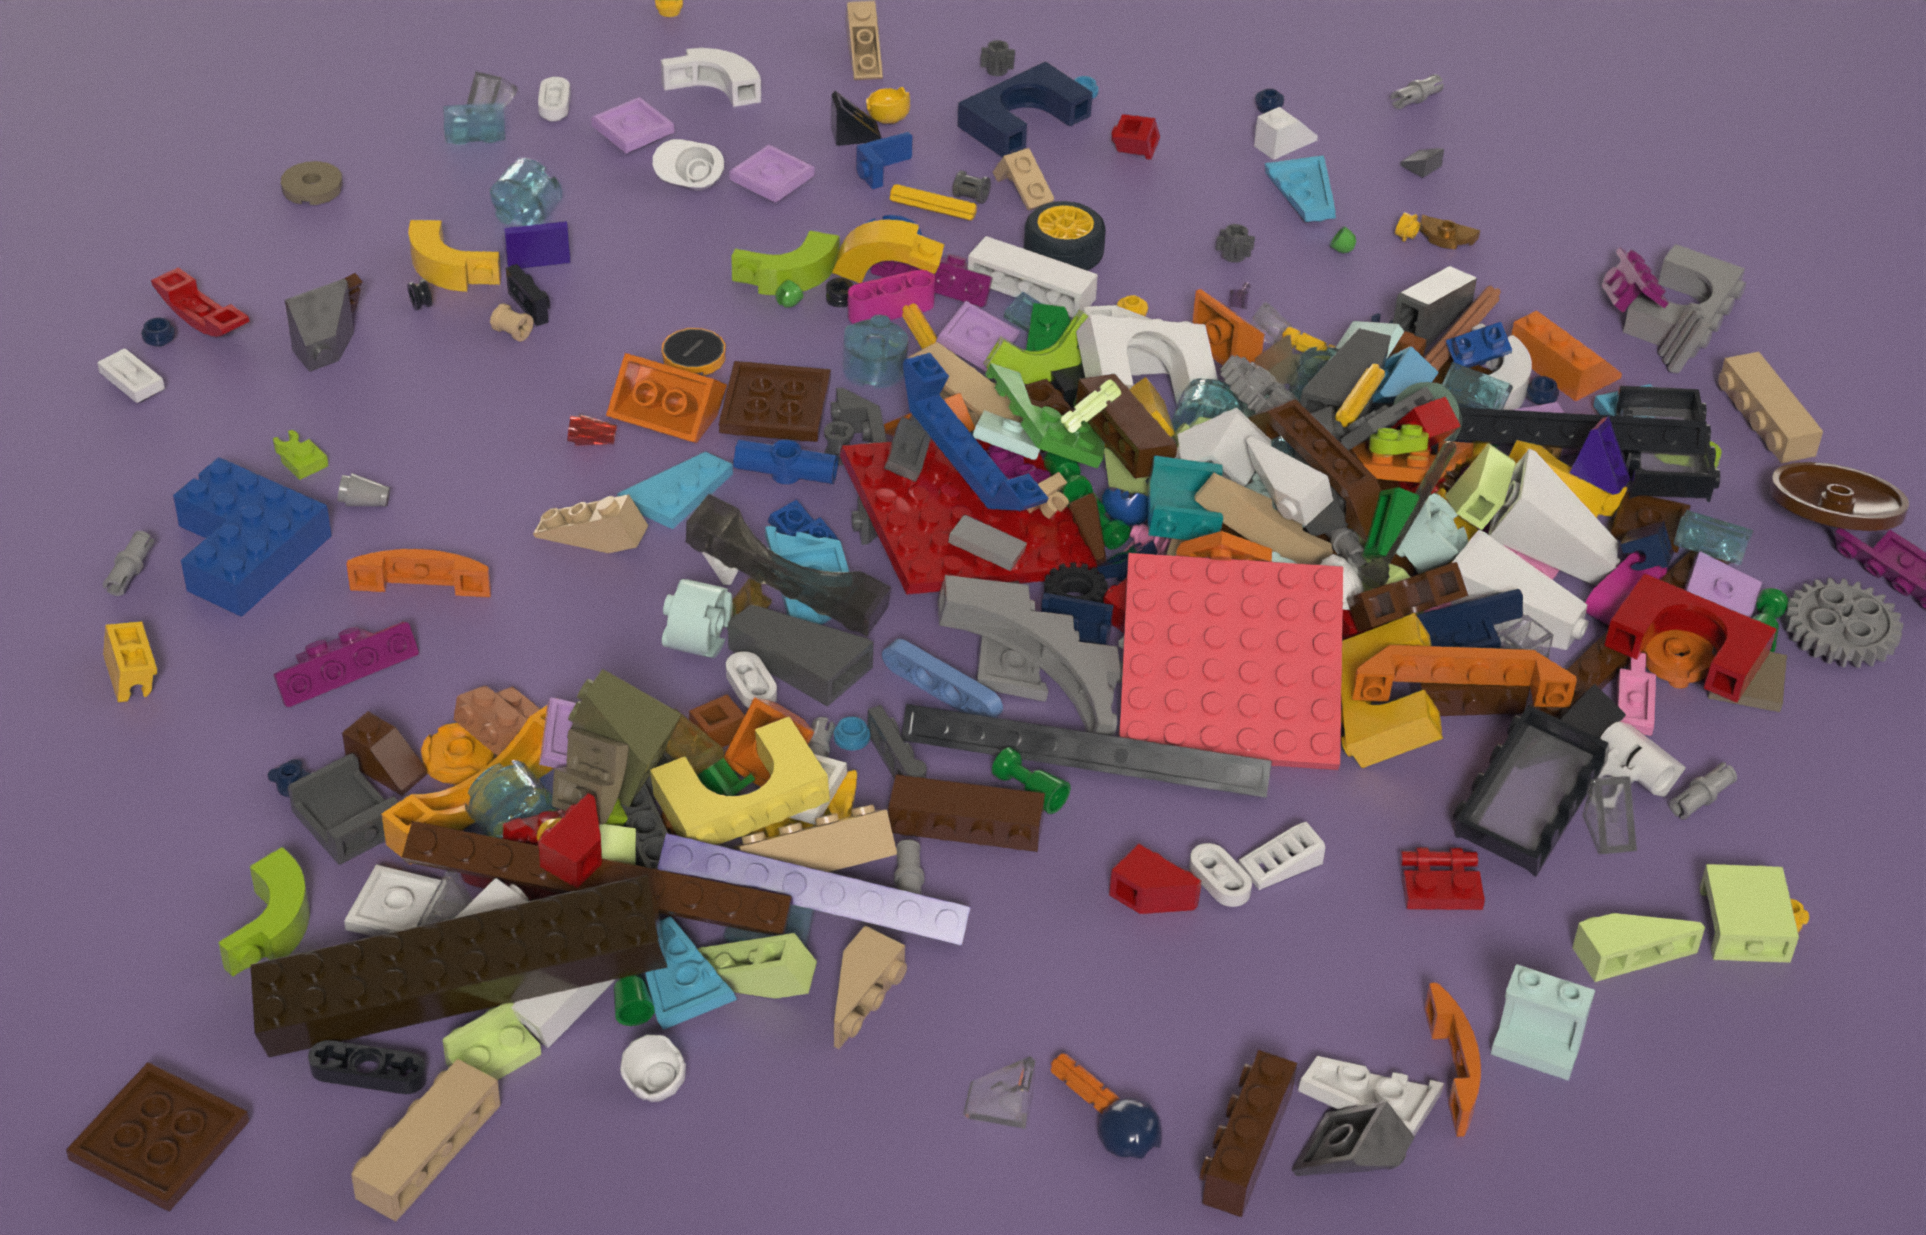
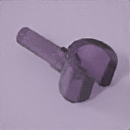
(1239, 297)

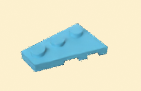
(1305, 186)
(679, 490)
(687, 984)

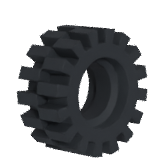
(1076, 580)

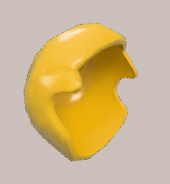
(888, 105)

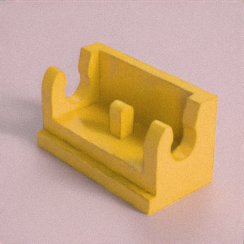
(128, 658)

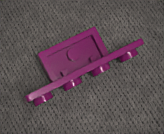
(951, 278)
(1629, 279)
(1891, 558)
(343, 661)

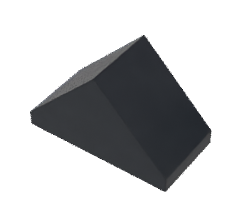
(850, 123)

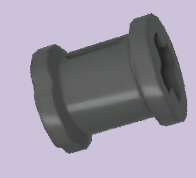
(971, 187)
(842, 435)

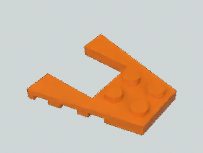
(1407, 466)

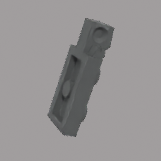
(908, 449)

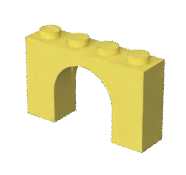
(708, 817)

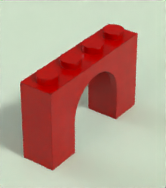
(1662, 607)

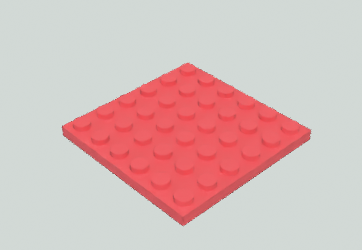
(1234, 657)

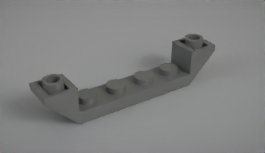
(868, 421)

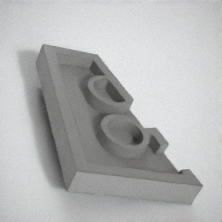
(1008, 671)

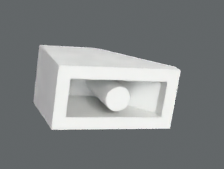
(1281, 133)

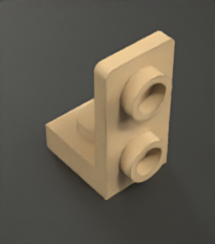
(1027, 177)

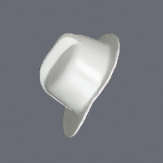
(688, 163)

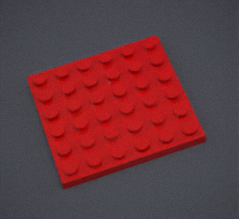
(920, 515)

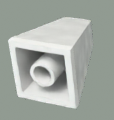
(1552, 523)
(1494, 569)

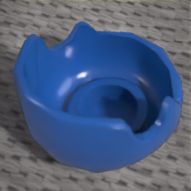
(1122, 507)

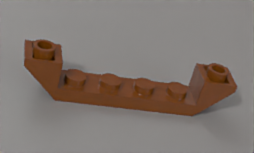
(1327, 456)

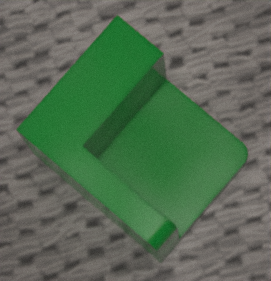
(722, 779)

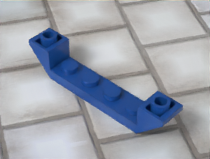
(924, 384)

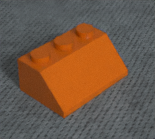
(1563, 357)
(665, 398)

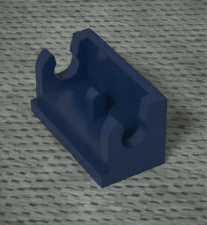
(1650, 541)
(1089, 617)

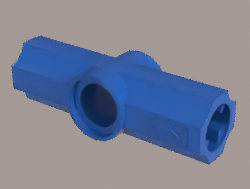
(786, 461)

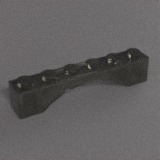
(844, 596)

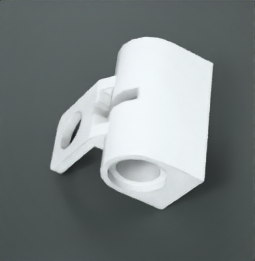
(1639, 758)

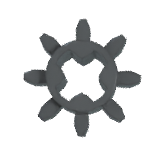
(997, 58)
(1235, 243)

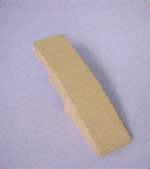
(1257, 521)

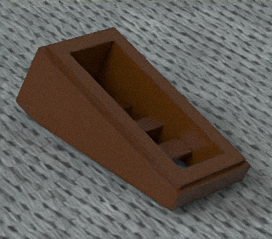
(1087, 518)

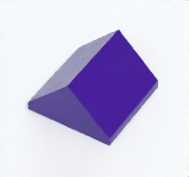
(536, 245)
(1601, 460)

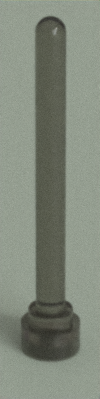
(1376, 572)

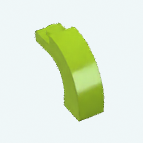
(805, 266)
(1039, 364)
(281, 925)

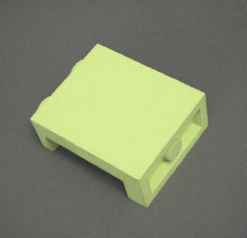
(1750, 913)

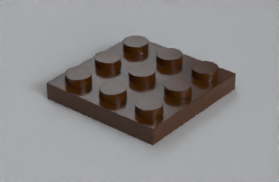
(775, 401)
(158, 1136)

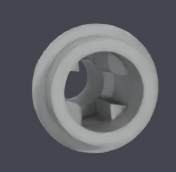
(362, 492)

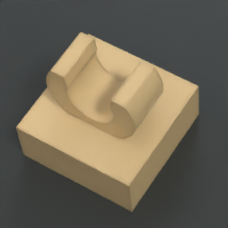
(1052, 488)

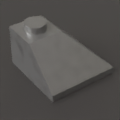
(320, 324)
(1356, 1141)

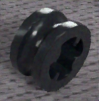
(837, 292)
(419, 294)

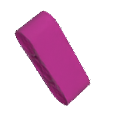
(890, 295)
(1616, 587)

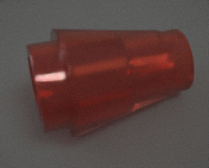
(590, 431)

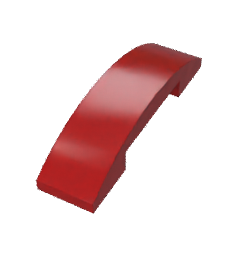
(195, 308)

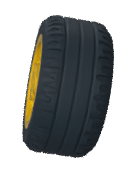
(1066, 233)

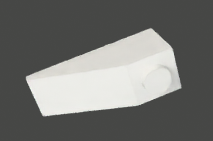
(1293, 486)

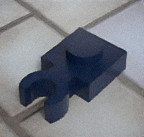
(1117, 565)

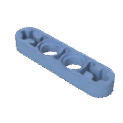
(910, 664)

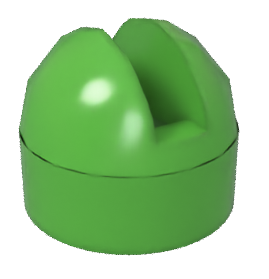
(1344, 240)
(788, 294)

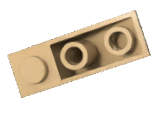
(863, 40)
(599, 525)
(867, 972)

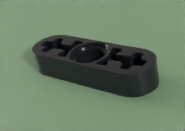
(357, 1054)

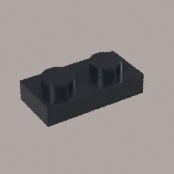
(527, 294)

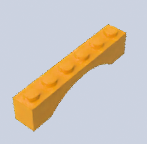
(448, 806)

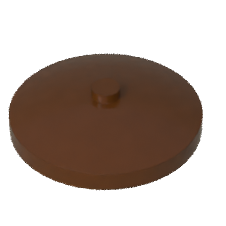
(1839, 496)

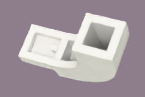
(715, 69)
(1514, 369)

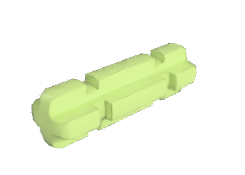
(1090, 406)

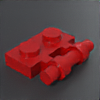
(1442, 889)

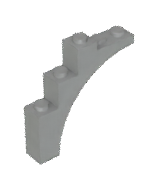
(1009, 616)

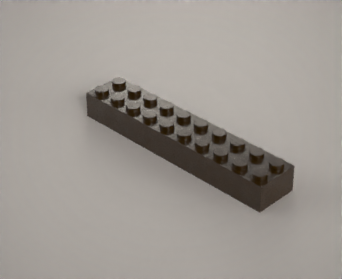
(457, 966)

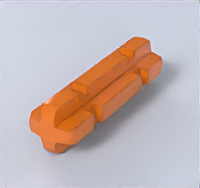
(1082, 1082)

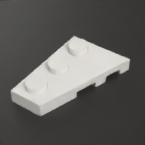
(1352, 1085)

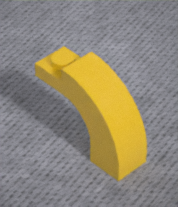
(884, 242)
(447, 266)
(1592, 497)

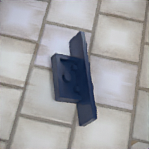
(1473, 621)

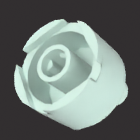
(1433, 536)
(697, 618)

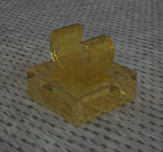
(750, 594)

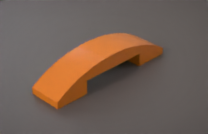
(419, 566)
(1449, 1022)

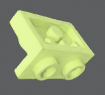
(492, 1043)

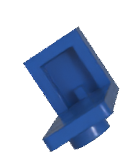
(879, 153)

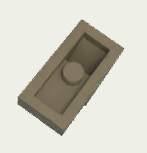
(1280, 360)

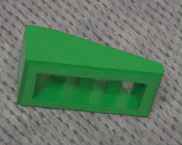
(1388, 520)

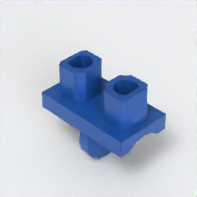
(1479, 346)

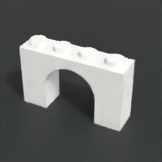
(1179, 345)
(545, 1015)

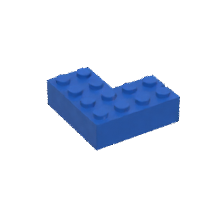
(251, 532)

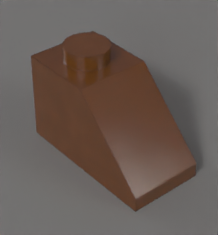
(383, 753)

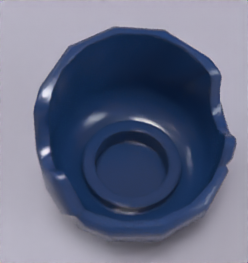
(1130, 1128)

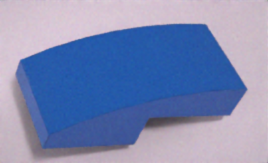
(795, 519)

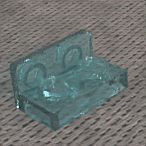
(1476, 389)

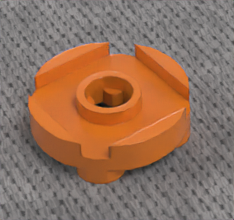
(1677, 669)

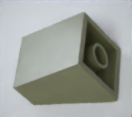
(628, 716)

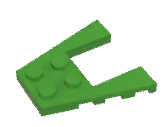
(1044, 423)

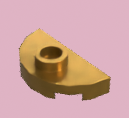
(1447, 233)

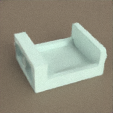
(1543, 1022)

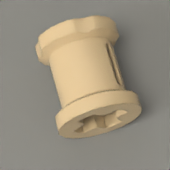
(511, 322)

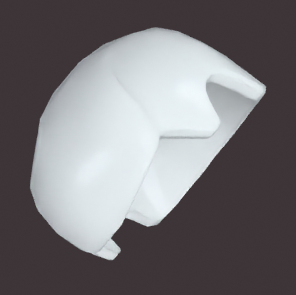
(653, 1068)

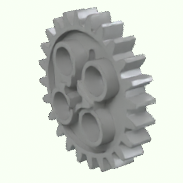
(1253, 383)
(1843, 622)

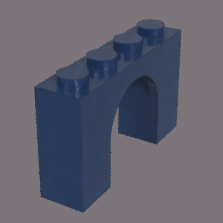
(1042, 87)

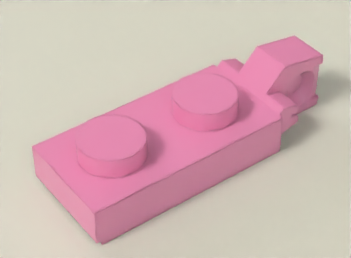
(1637, 695)

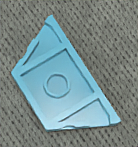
(809, 552)

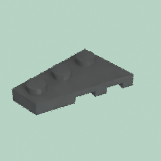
(1383, 418)

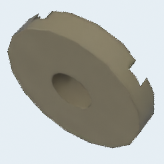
(297, 182)

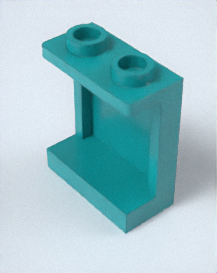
(1172, 501)

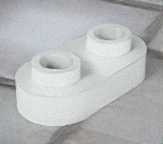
(554, 98)
(750, 678)
(1224, 878)

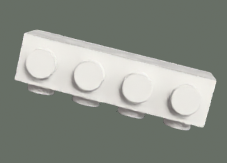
(1039, 276)

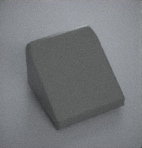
(1424, 161)

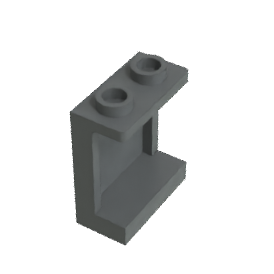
(340, 808)

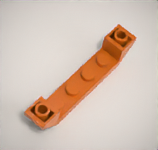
(1461, 665)

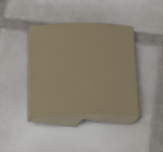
(592, 767)

